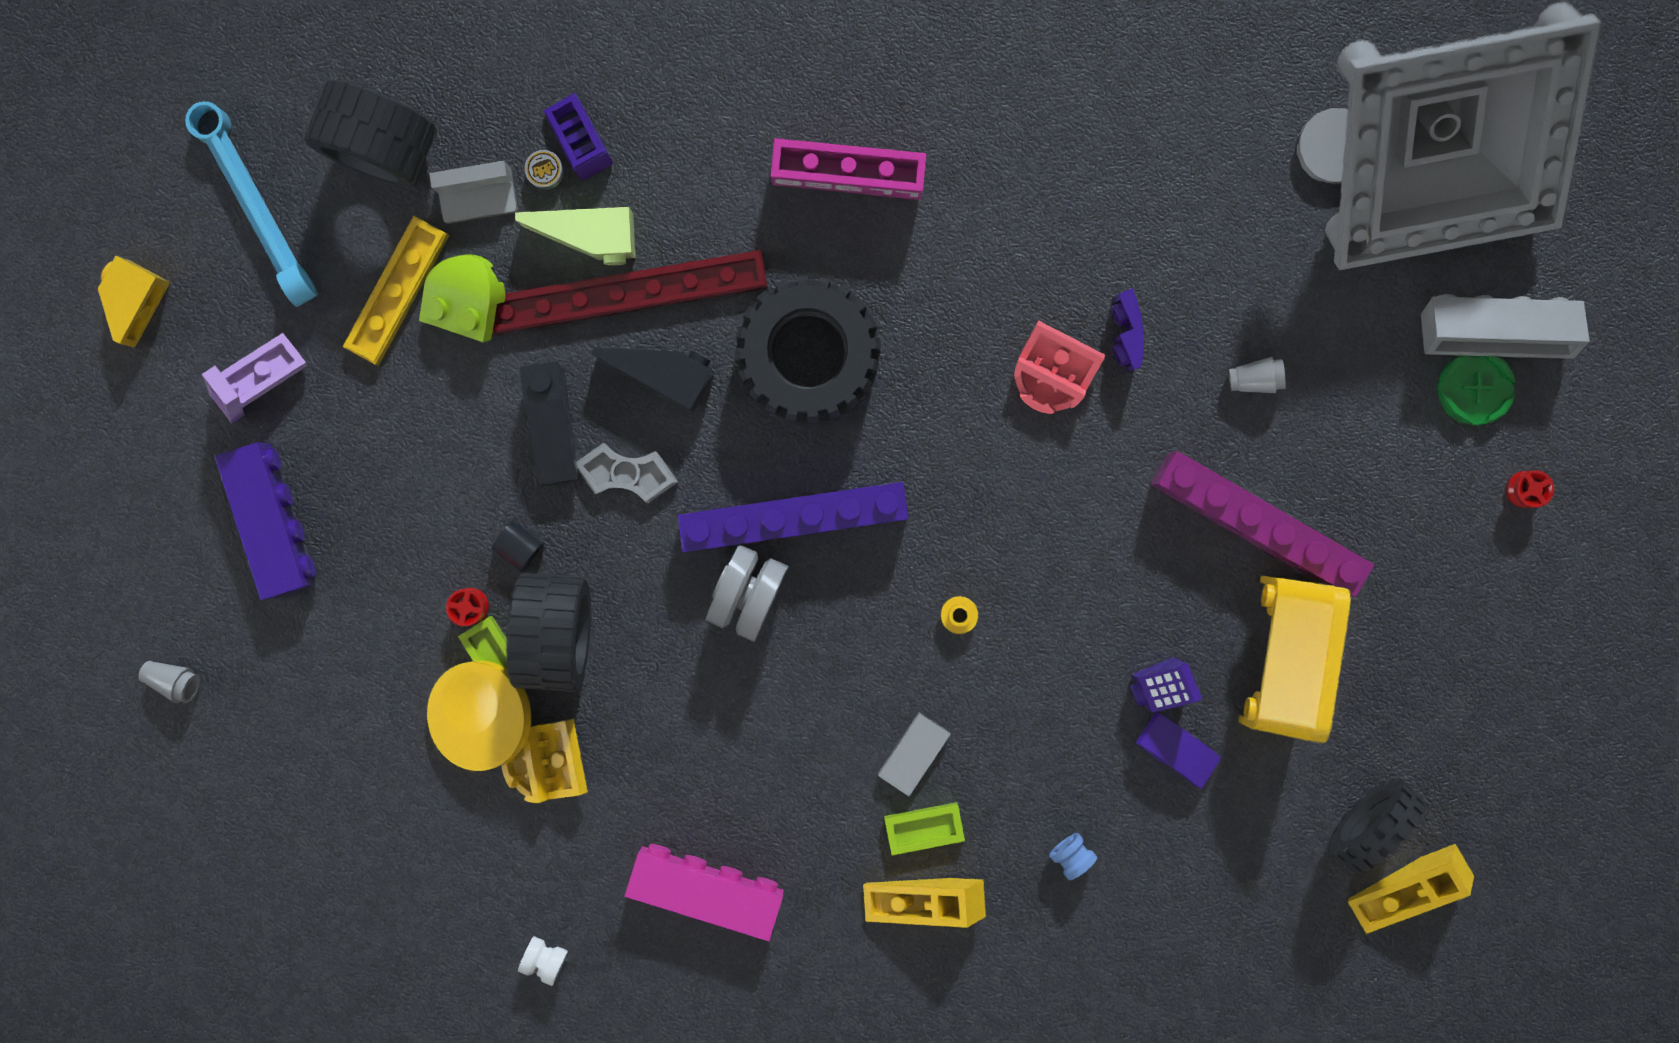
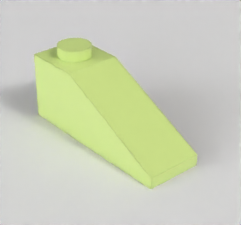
(597, 232)

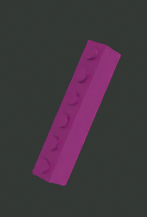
(1261, 523)

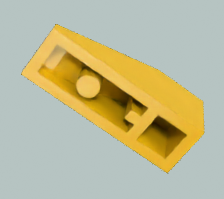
(1414, 889)
(926, 902)

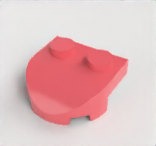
(1054, 370)

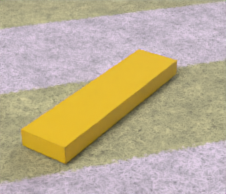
(396, 290)

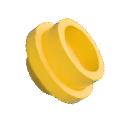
(947, 615)

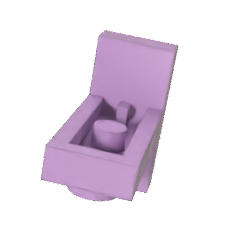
(252, 376)

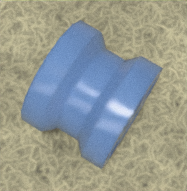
(1073, 856)

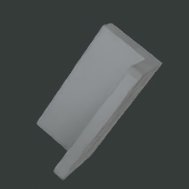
(475, 192)

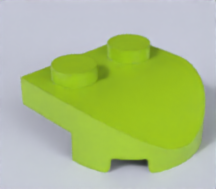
(462, 296)

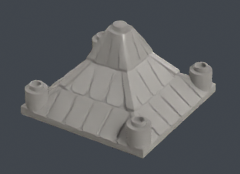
(1461, 139)

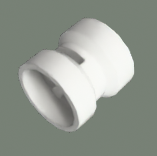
(542, 961)

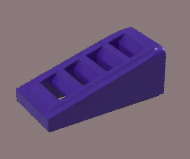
(590, 157)

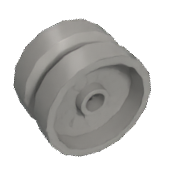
(744, 592)

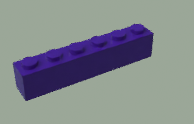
(793, 517)

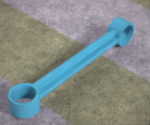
(291, 275)

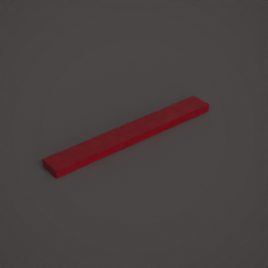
(630, 292)

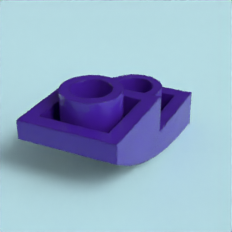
(1130, 344)
(1178, 750)

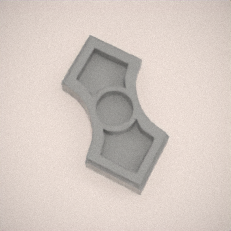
(643, 475)

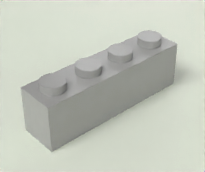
(1504, 327)

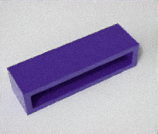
(266, 520)

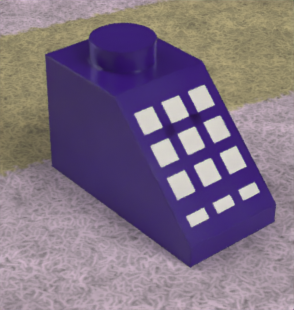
(1165, 686)

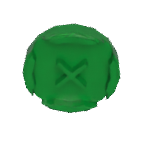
(1476, 389)

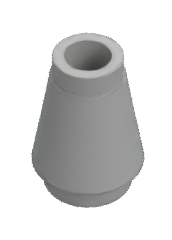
(1259, 376)
(171, 681)

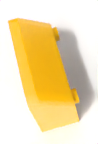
(1300, 659)

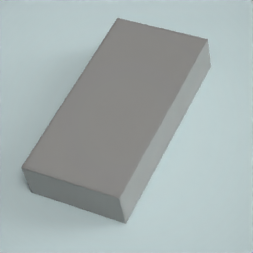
(914, 754)

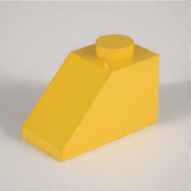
(129, 298)

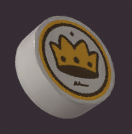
(544, 169)

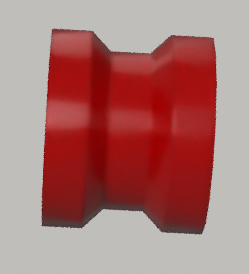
(1539, 487)
(459, 607)

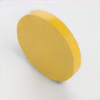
(478, 716)

